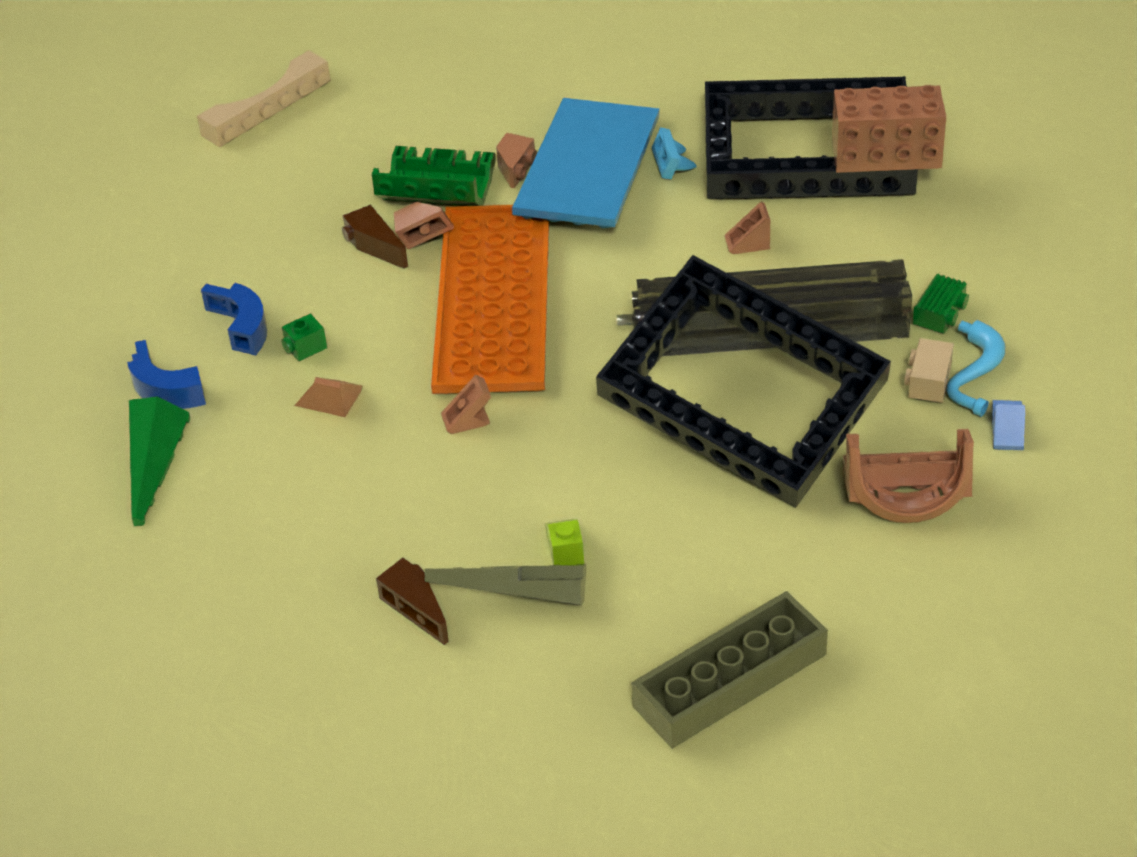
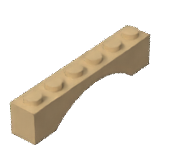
(232, 119)

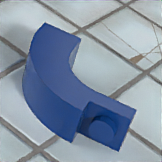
(249, 328)
(177, 386)

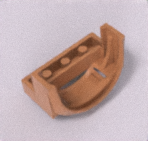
(888, 471)

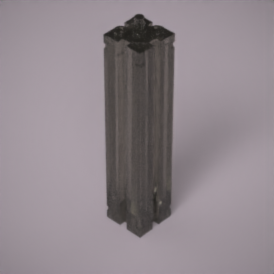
(851, 298)

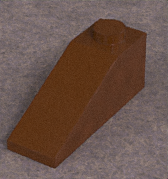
(373, 236)
(407, 592)

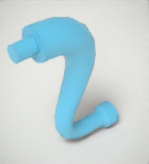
(994, 352)

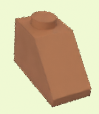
(420, 223)

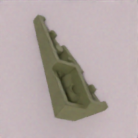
(549, 582)

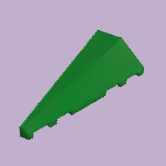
(154, 433)

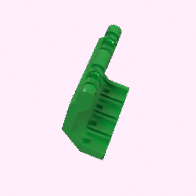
(436, 177)

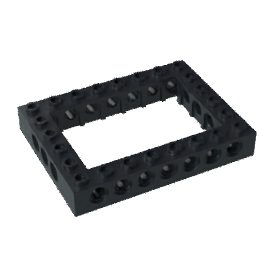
(787, 176)
(699, 284)

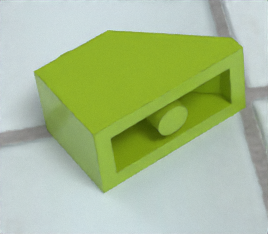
(565, 542)

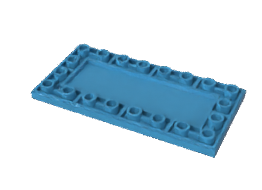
(586, 163)

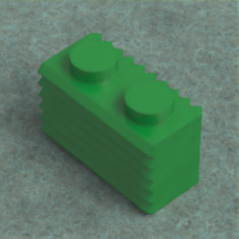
(940, 303)

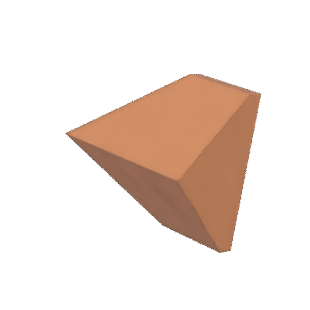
(751, 232)
(330, 396)

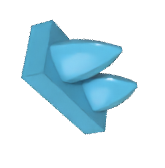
(668, 155)

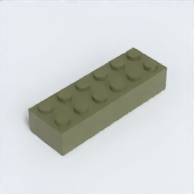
(729, 669)

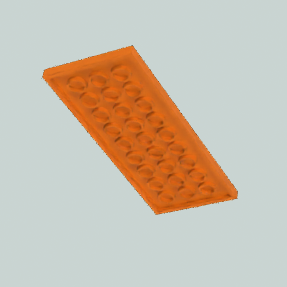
(492, 301)

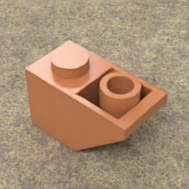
(515, 157)

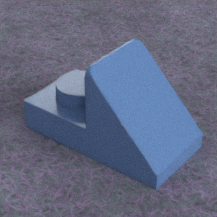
(1008, 424)

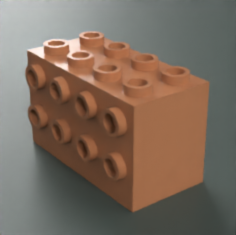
(888, 128)

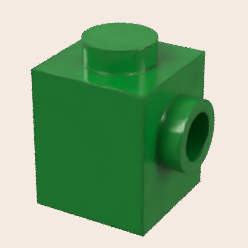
(304, 337)

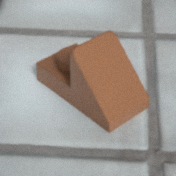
(467, 408)

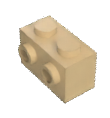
(930, 370)

